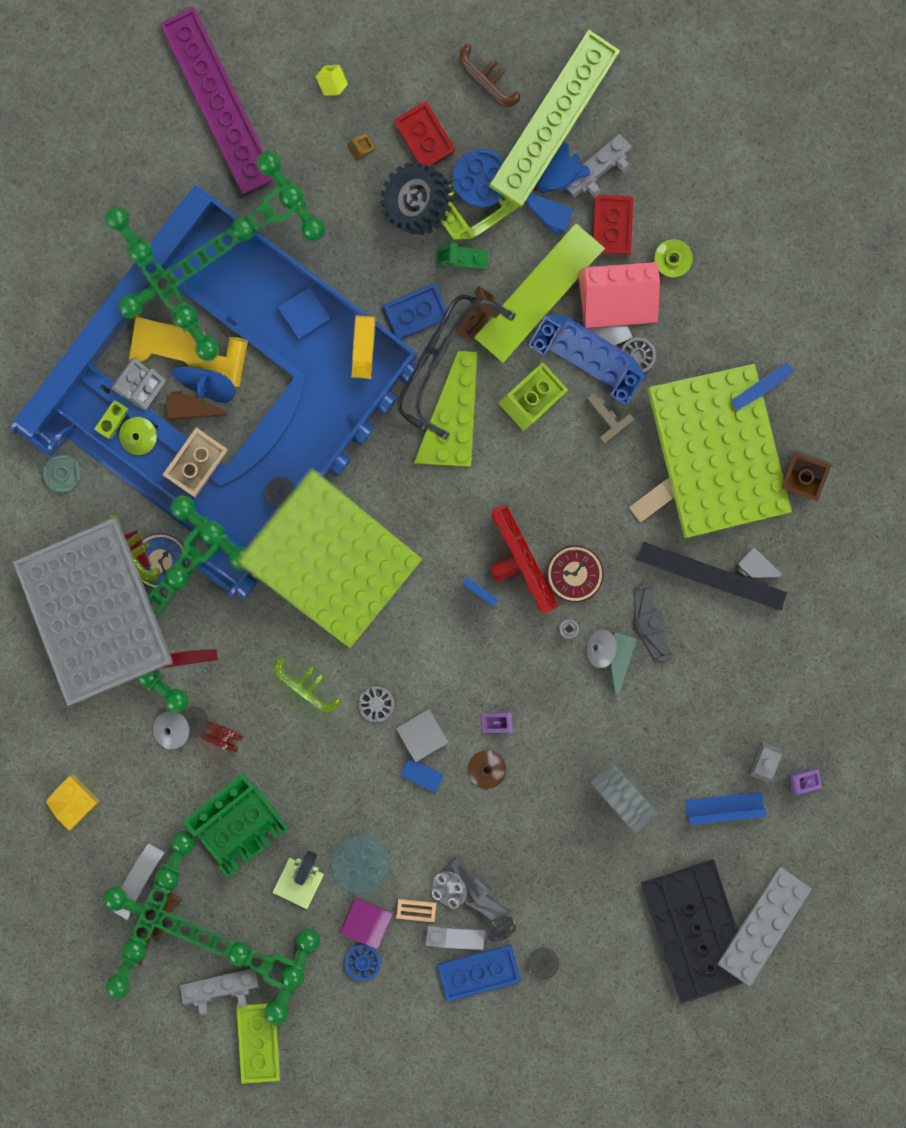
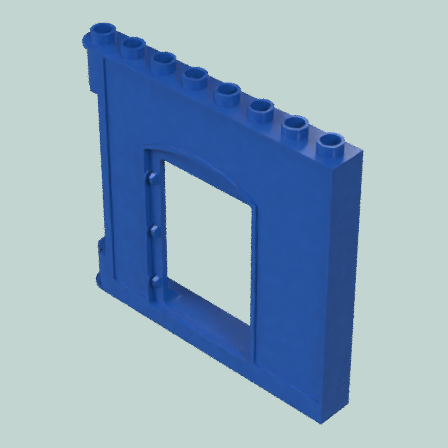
(301, 432)

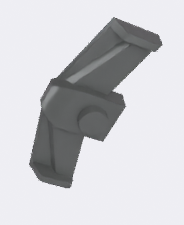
(650, 623)
(477, 892)

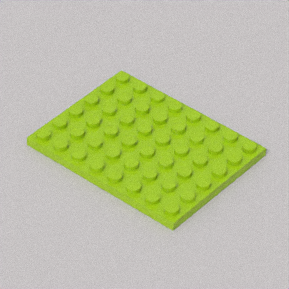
(718, 456)
(330, 559)

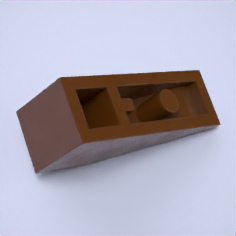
(187, 407)

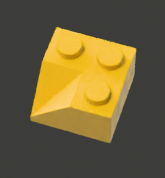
(71, 802)

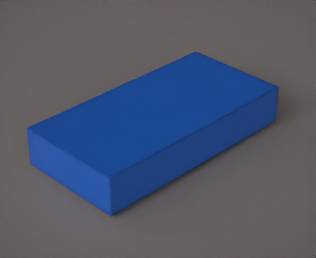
(422, 775)

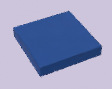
(304, 313)
(480, 591)

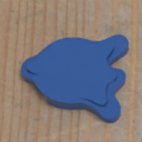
(562, 171)

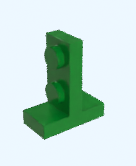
(461, 257)

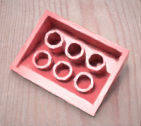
(619, 294)

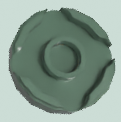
(66, 477)

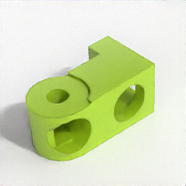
(111, 419)

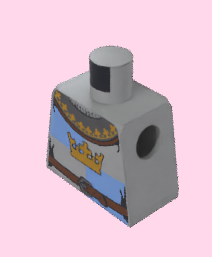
(765, 762)

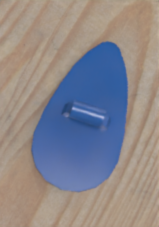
(206, 383)

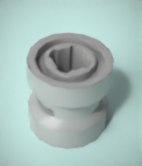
(568, 628)

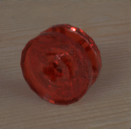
(221, 736)

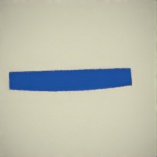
(762, 386)

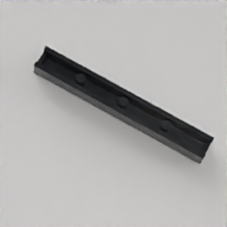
(711, 576)

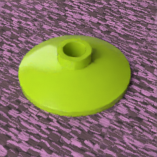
(682, 254)
(146, 432)

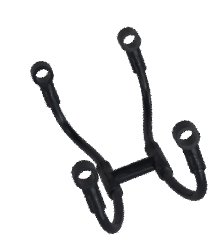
(421, 423)

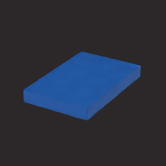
(416, 311)

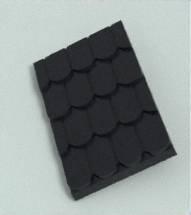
(693, 928)

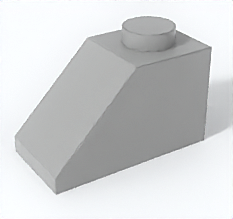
(756, 566)

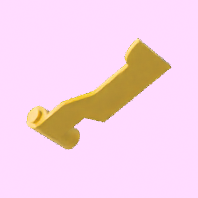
(172, 342)

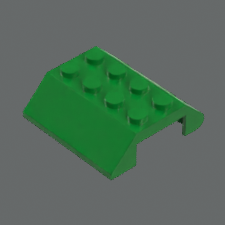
(236, 823)

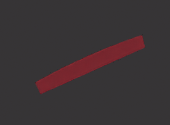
(192, 657)

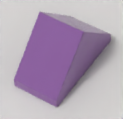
(497, 722)
(805, 781)

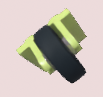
(299, 880)

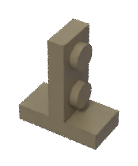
(608, 417)

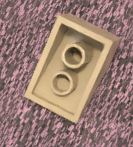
(195, 462)

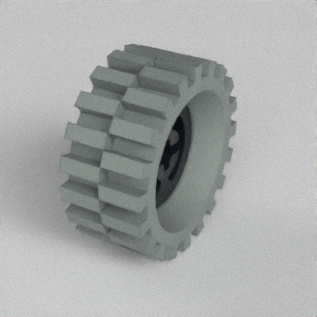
(624, 798)

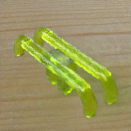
(145, 575)
(300, 689)

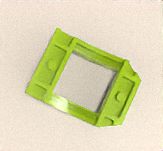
(460, 230)

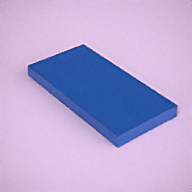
(479, 972)

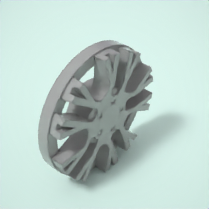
(639, 354)
(376, 704)

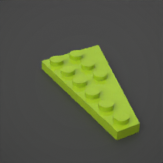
(454, 415)

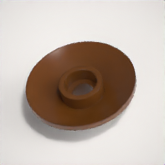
(489, 759)

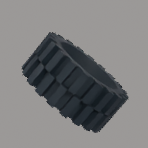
(404, 192)

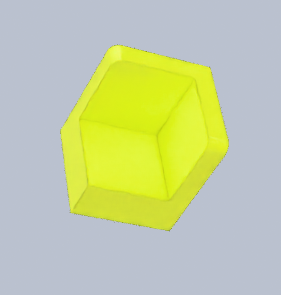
(331, 80)

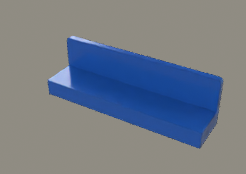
(725, 808)

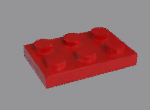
(424, 135)
(613, 223)

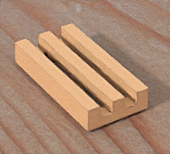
(418, 910)

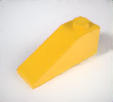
(363, 347)

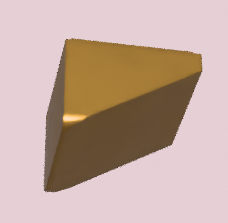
(361, 146)

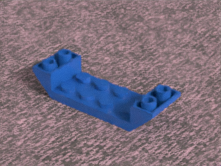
(590, 354)

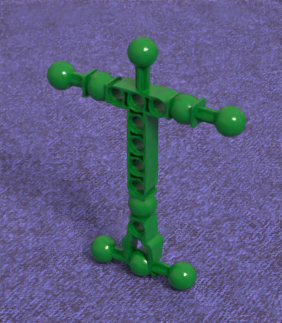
(240, 231)
(178, 577)
(237, 952)

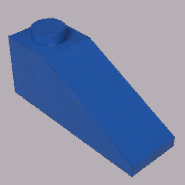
(550, 213)

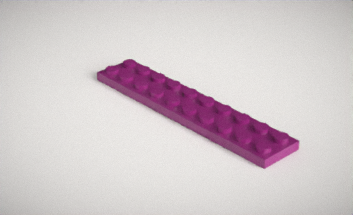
(216, 98)

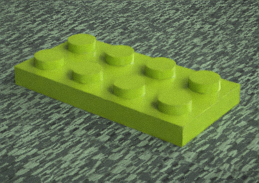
(257, 1045)

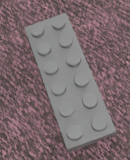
(764, 926)

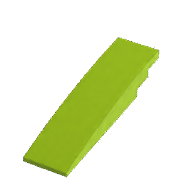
(540, 292)

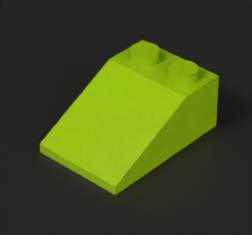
(533, 396)

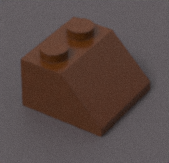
(806, 475)

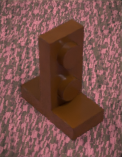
(478, 315)

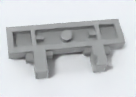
(609, 156)
(232, 984)

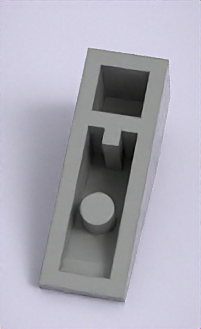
(454, 937)

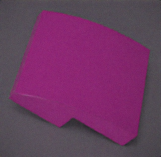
(366, 923)

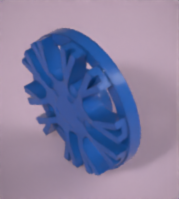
(362, 962)

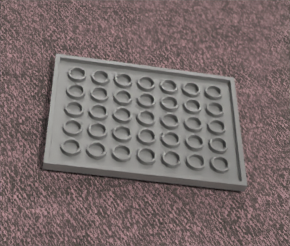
(92, 612)

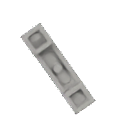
(140, 875)

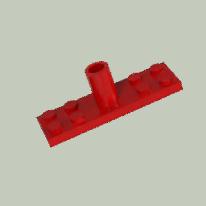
(520, 560)

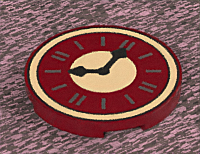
(575, 573)

